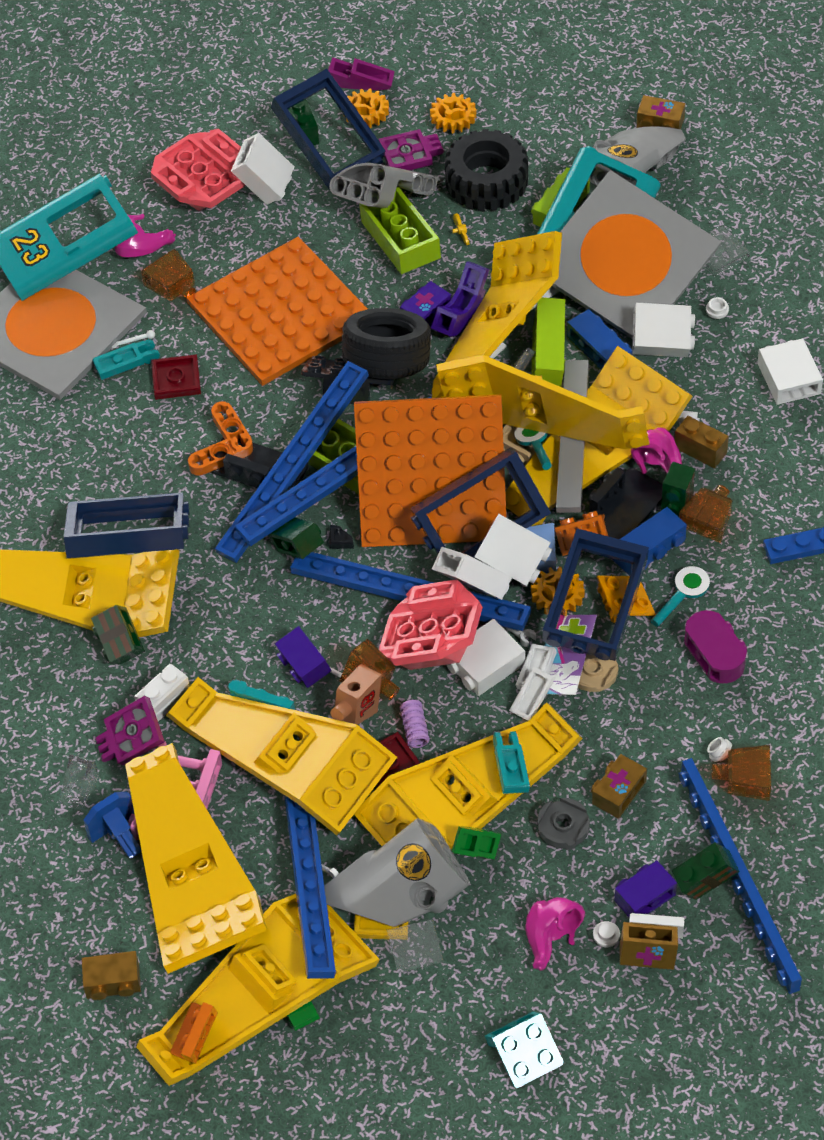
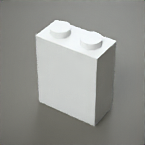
(262, 169)
(662, 330)
(790, 371)
(513, 550)
(472, 573)
(489, 658)

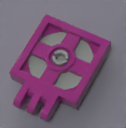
(411, 149)
(130, 732)

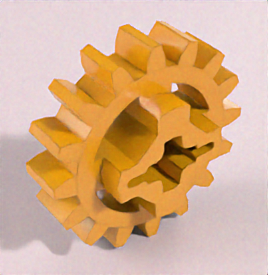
(370, 106)
(453, 113)
(545, 588)

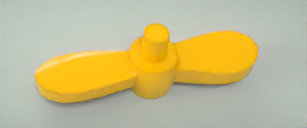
(460, 228)

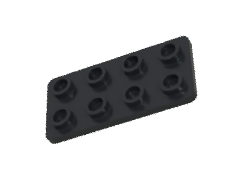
(329, 369)
(252, 468)
(625, 500)

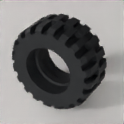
(492, 189)

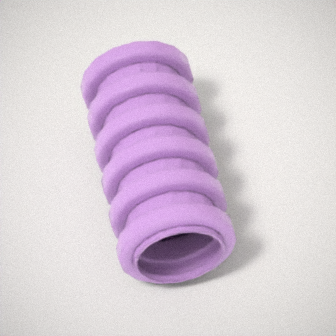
(414, 723)

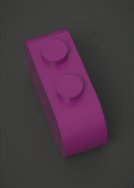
(715, 646)

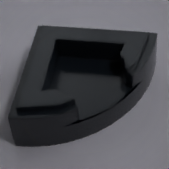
(340, 539)

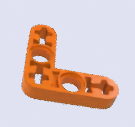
(229, 445)

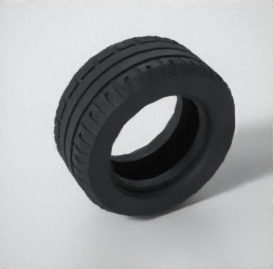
(387, 342)

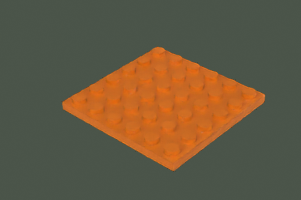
(277, 310)
(416, 450)

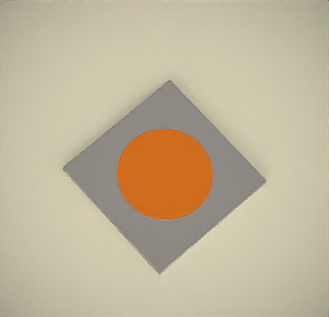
(628, 252)
(61, 330)

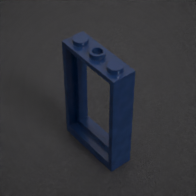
(306, 89)
(521, 477)
(131, 540)
(609, 548)

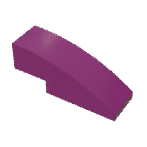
(360, 75)

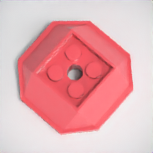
(199, 169)
(431, 626)

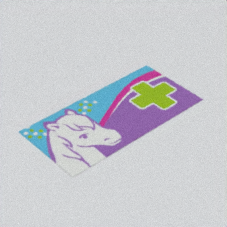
(568, 664)

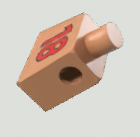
(357, 696)

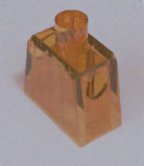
(169, 276)
(708, 513)
(373, 658)
(746, 772)

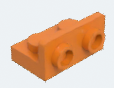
(566, 530)
(194, 1032)

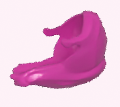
(142, 242)
(660, 452)
(550, 922)

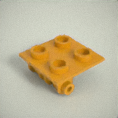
(612, 592)

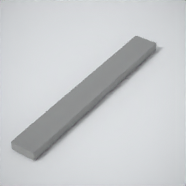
(572, 450)

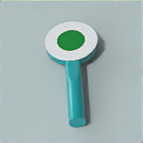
(534, 438)
(690, 583)

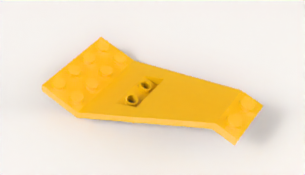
(519, 278)
(621, 386)
(543, 406)
(87, 586)
(323, 772)
(426, 791)
(191, 873)
(257, 988)

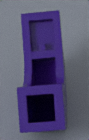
(458, 312)

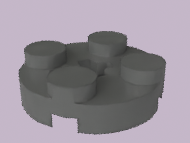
(568, 836)

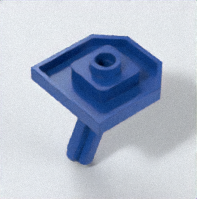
(111, 817)

